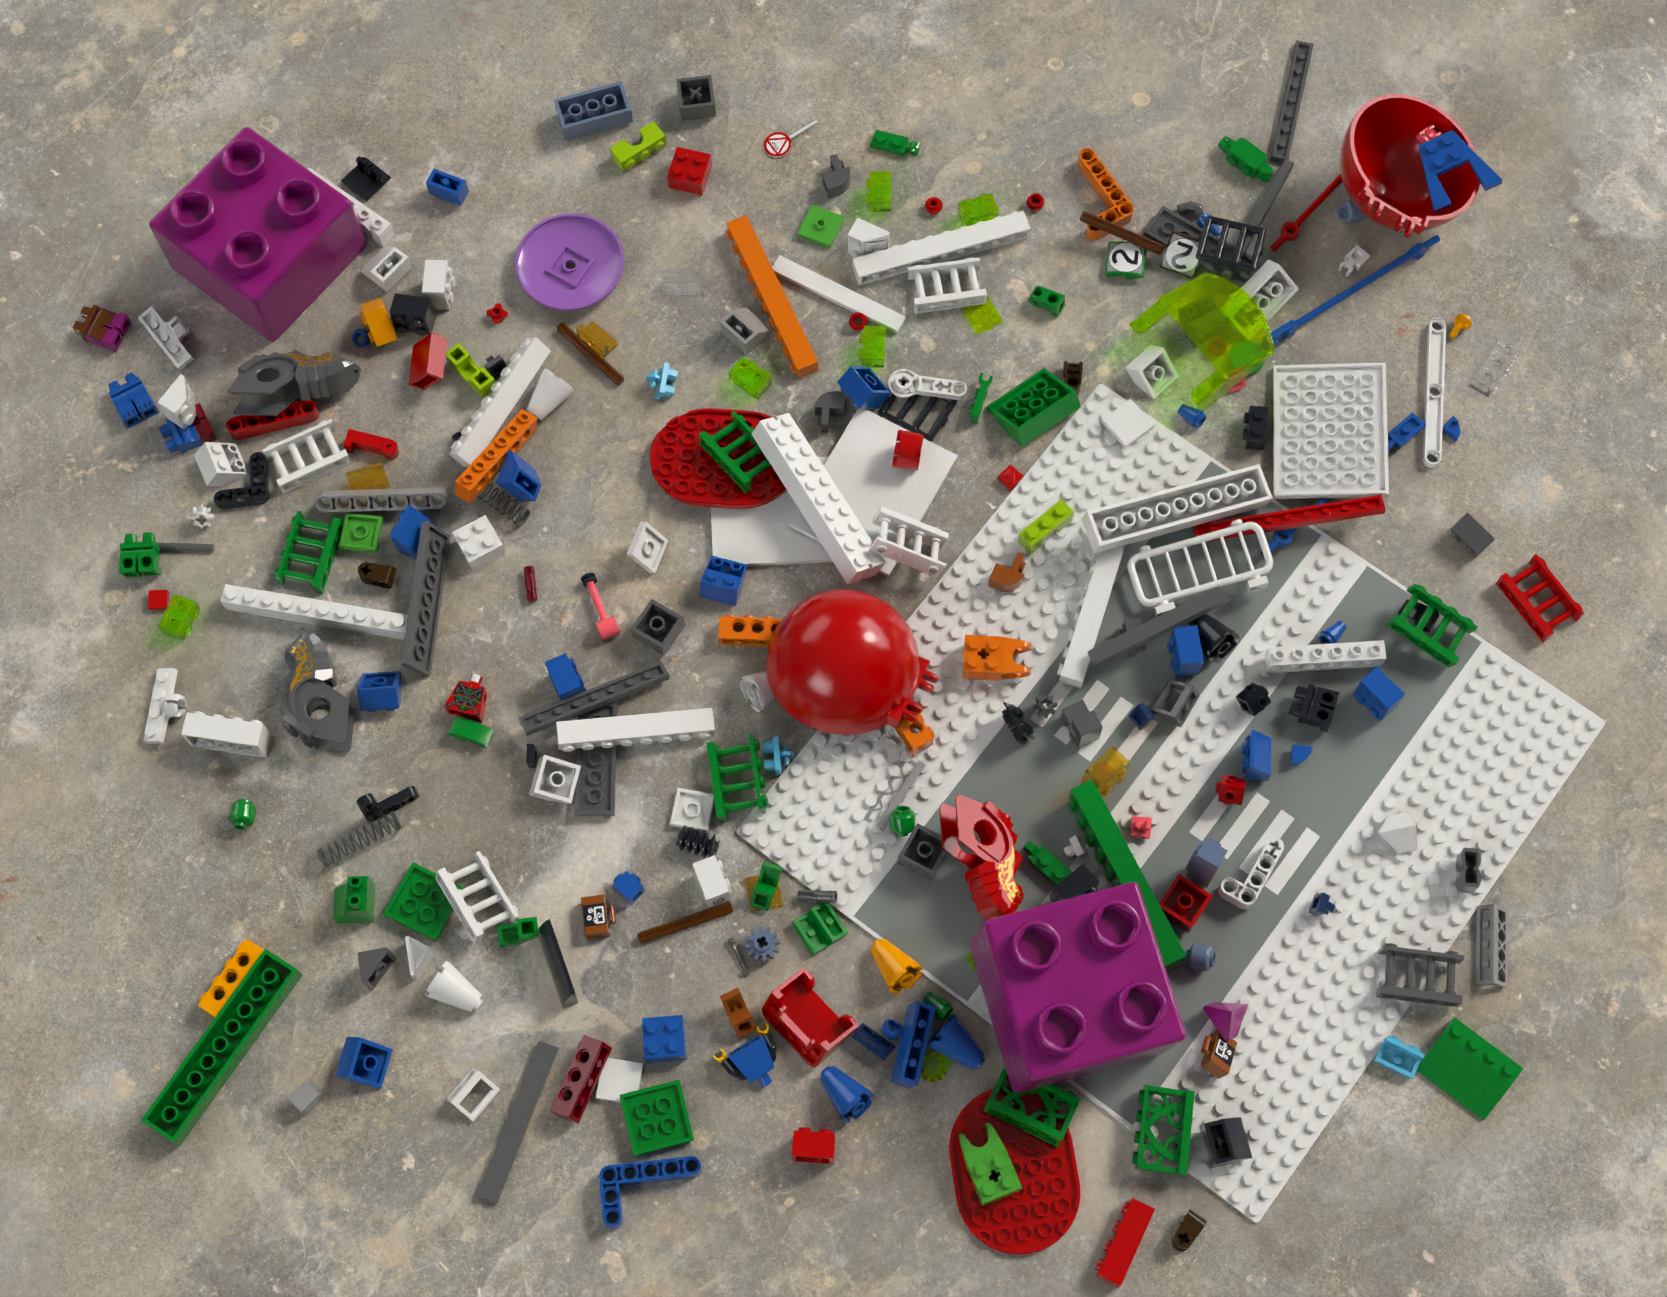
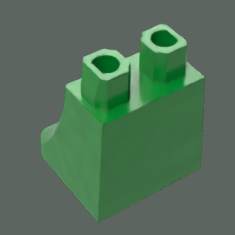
(354, 900)

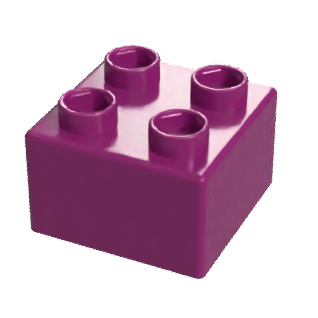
(259, 233)
(1076, 987)

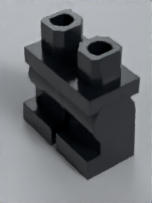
(1317, 706)

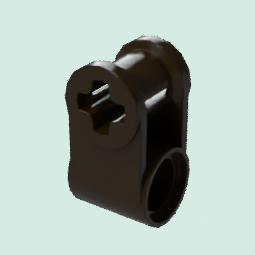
(1073, 374)
(380, 574)
(1190, 1229)

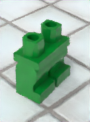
(139, 557)

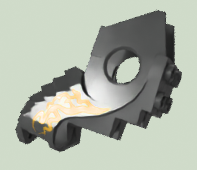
(296, 374)
(312, 685)

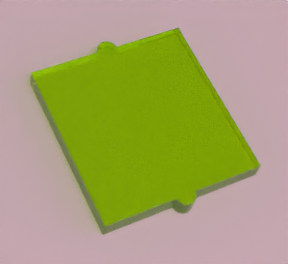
(982, 316)

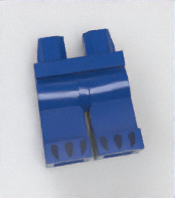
(129, 394)

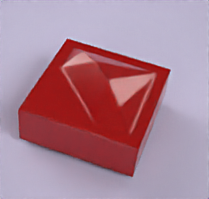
(1010, 477)

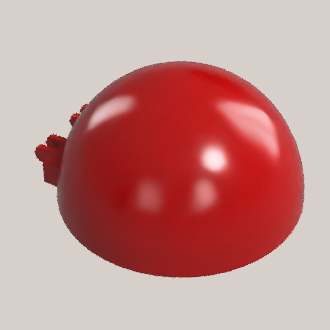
(1385, 168)
(846, 664)

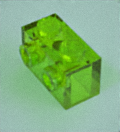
(880, 191)
(977, 209)
(873, 346)
(750, 377)
(179, 617)

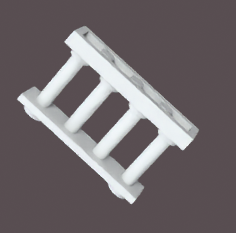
(947, 301)
(311, 472)
(915, 530)
(466, 913)

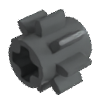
(1049, 703)

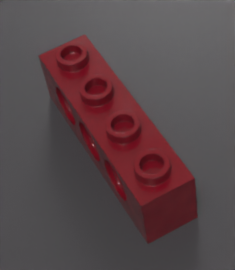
(580, 1089)

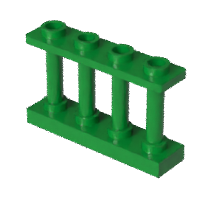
(721, 457)
(323, 563)
(1415, 633)
(718, 772)

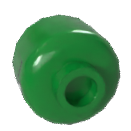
(242, 814)
(902, 820)

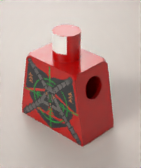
(468, 699)

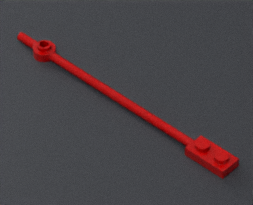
(1293, 227)

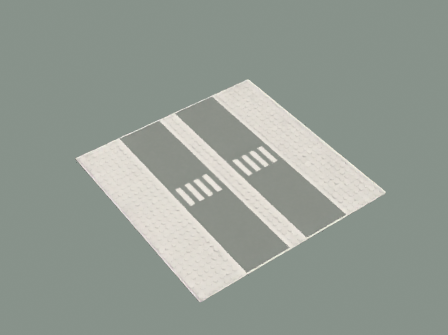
(1463, 753)

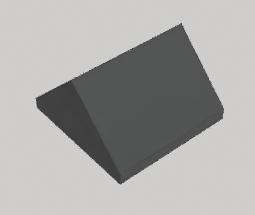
(374, 965)

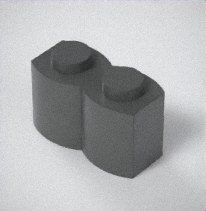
(1468, 870)

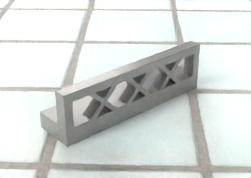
(901, 795)
(1489, 945)

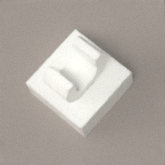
(1077, 848)

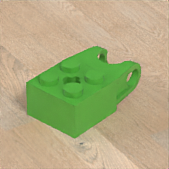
(986, 1160)

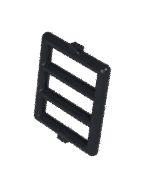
(1235, 263)
(942, 420)

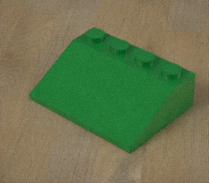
(1034, 406)
(1469, 1068)

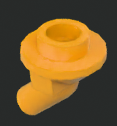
(1461, 321)

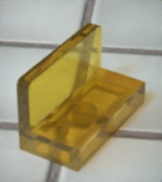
(597, 338)
(368, 478)

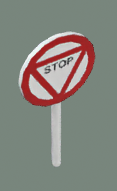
(779, 143)

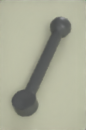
(745, 972)

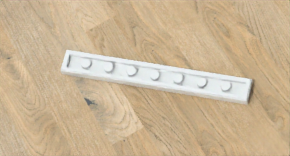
(838, 294)

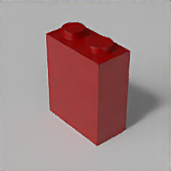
(427, 361)

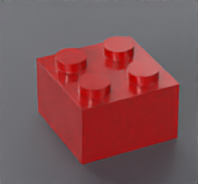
(689, 171)
(1184, 903)
(813, 1146)

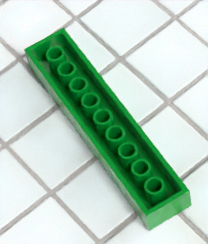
(1120, 863)
(221, 1047)

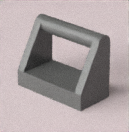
(1183, 705)

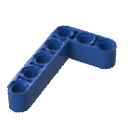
(640, 1178)

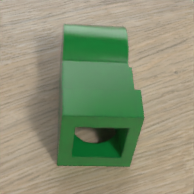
(1047, 300)

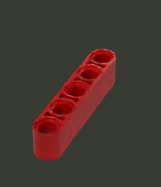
(281, 422)

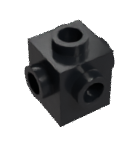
(1253, 699)

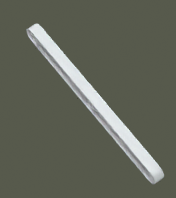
(1434, 404)

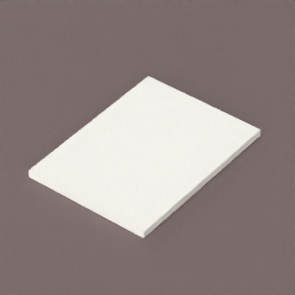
(1330, 431)
(867, 480)
(763, 535)

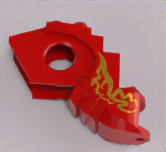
(994, 859)

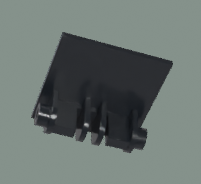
(365, 178)
(1013, 716)

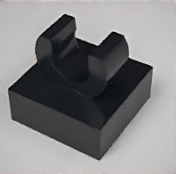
(495, 366)

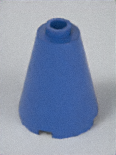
(957, 1044)
(845, 1093)

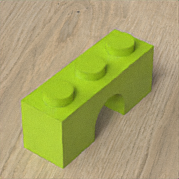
(628, 156)
(465, 367)
(1053, 519)

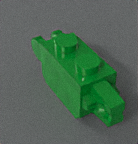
(1246, 158)

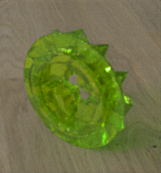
(939, 1072)

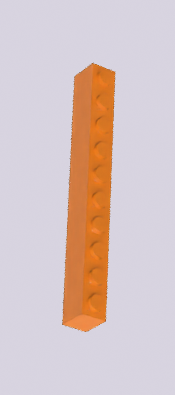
(772, 297)

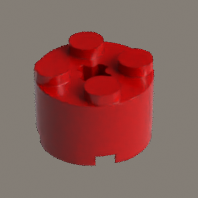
(907, 450)

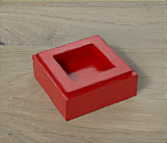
(158, 599)

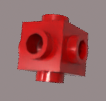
(1230, 790)

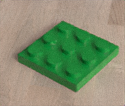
(420, 903)
(656, 1117)

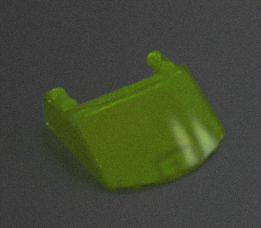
(1221, 324)

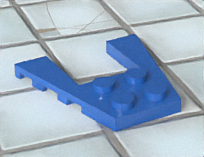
(1448, 153)

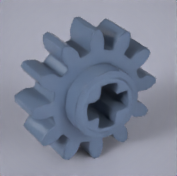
(766, 950)

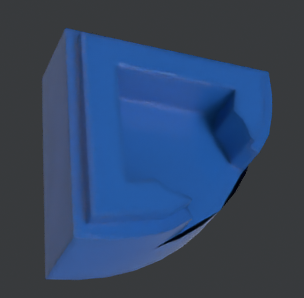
(1452, 429)
(1299, 754)

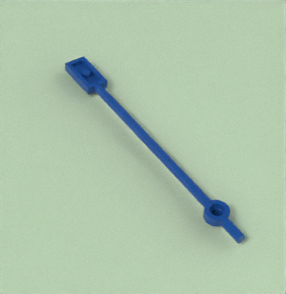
(1288, 329)
(1397, 437)

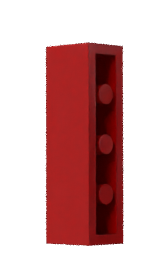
(1124, 1243)

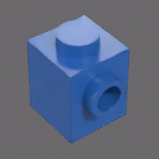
(628, 886)

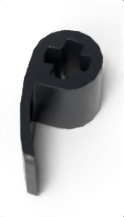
(1417, 613)

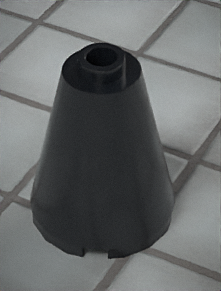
(1214, 637)

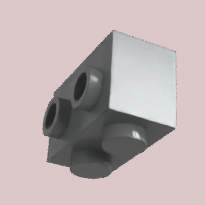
(1472, 535)

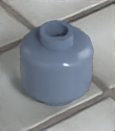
(1349, 213)
(1200, 957)

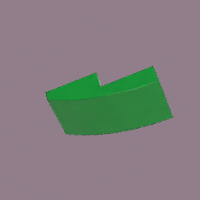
(472, 731)

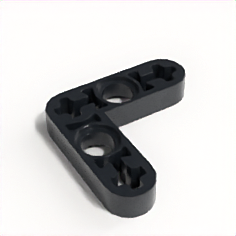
(255, 487)
(372, 809)

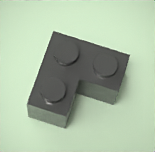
(1081, 723)

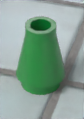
(943, 1007)

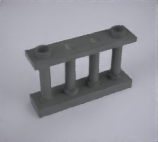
(1409, 991)

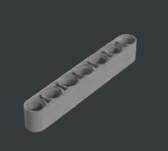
(375, 505)

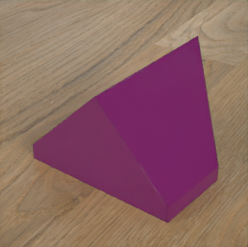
(1226, 1017)

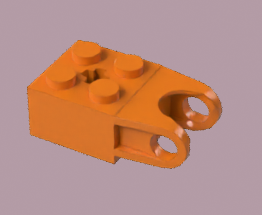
(999, 658)

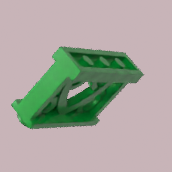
(1184, 1110)
(1044, 1131)

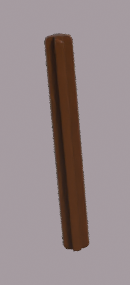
(1122, 233)
(590, 353)
(685, 922)

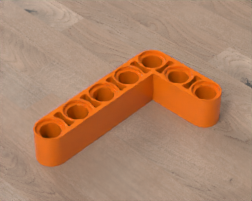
(1107, 194)

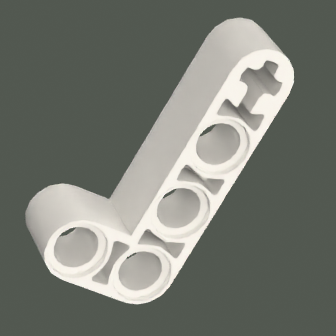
(1257, 872)

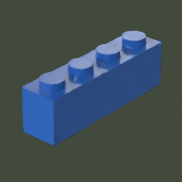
(913, 1044)

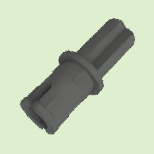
(817, 896)

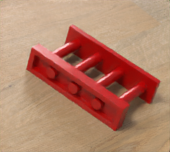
(1531, 614)

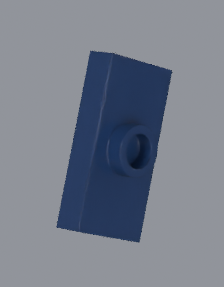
(873, 1041)

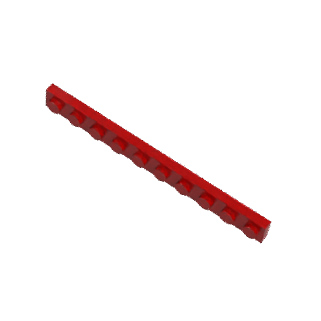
(1301, 516)

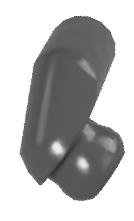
(1191, 206)

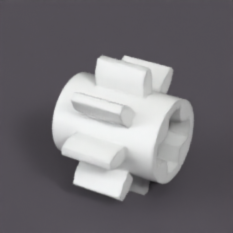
(197, 518)

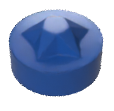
(891, 1029)

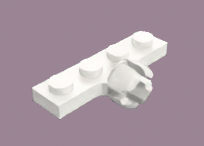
(168, 336)
(163, 705)

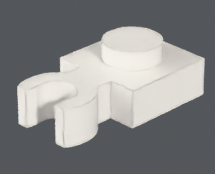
(1354, 259)

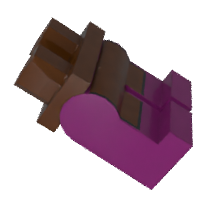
(102, 327)

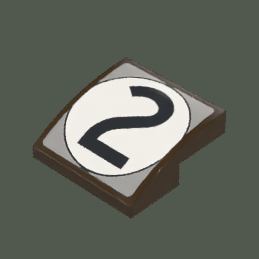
(1181, 255)

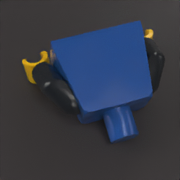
(752, 1059)

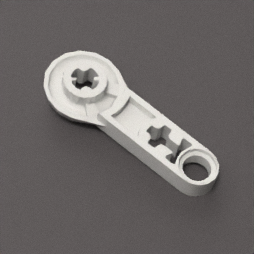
(923, 385)

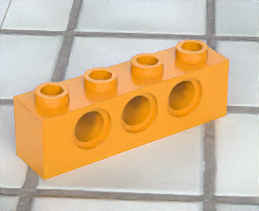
(221, 982)

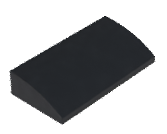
(557, 965)

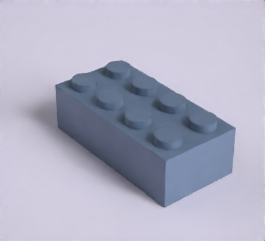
(593, 110)

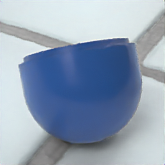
(366, 341)

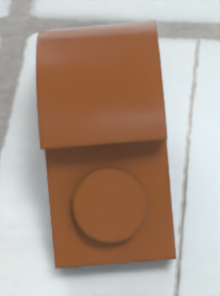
(1006, 578)
(738, 1013)

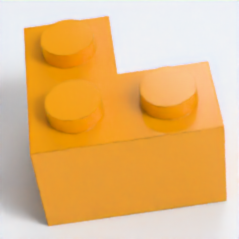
(377, 318)

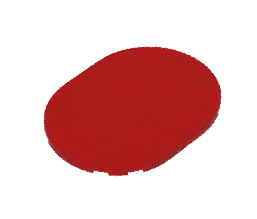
(693, 475)
(1047, 1174)

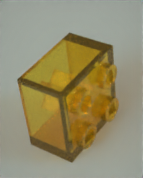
(1107, 771)

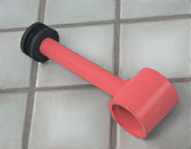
(606, 626)

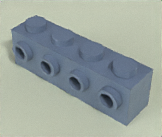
(1205, 861)

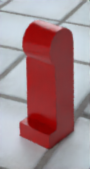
(371, 443)

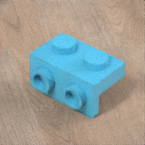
(1398, 1056)

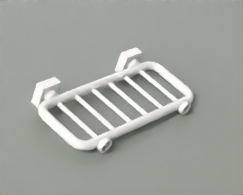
(1254, 584)

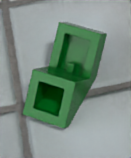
(766, 886)
(519, 933)

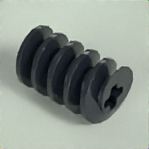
(697, 842)

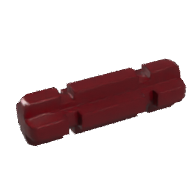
(530, 583)

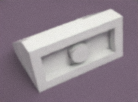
(465, 1087)

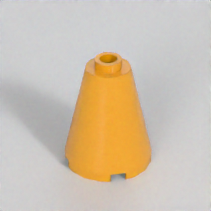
(895, 966)

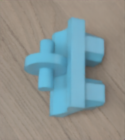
(665, 374)
(774, 765)

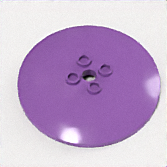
(567, 240)

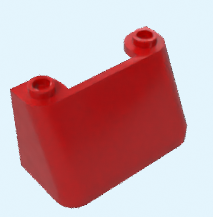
(806, 1019)

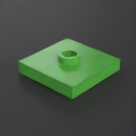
(821, 226)
(361, 532)

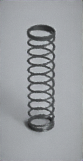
(525, 511)
(321, 853)

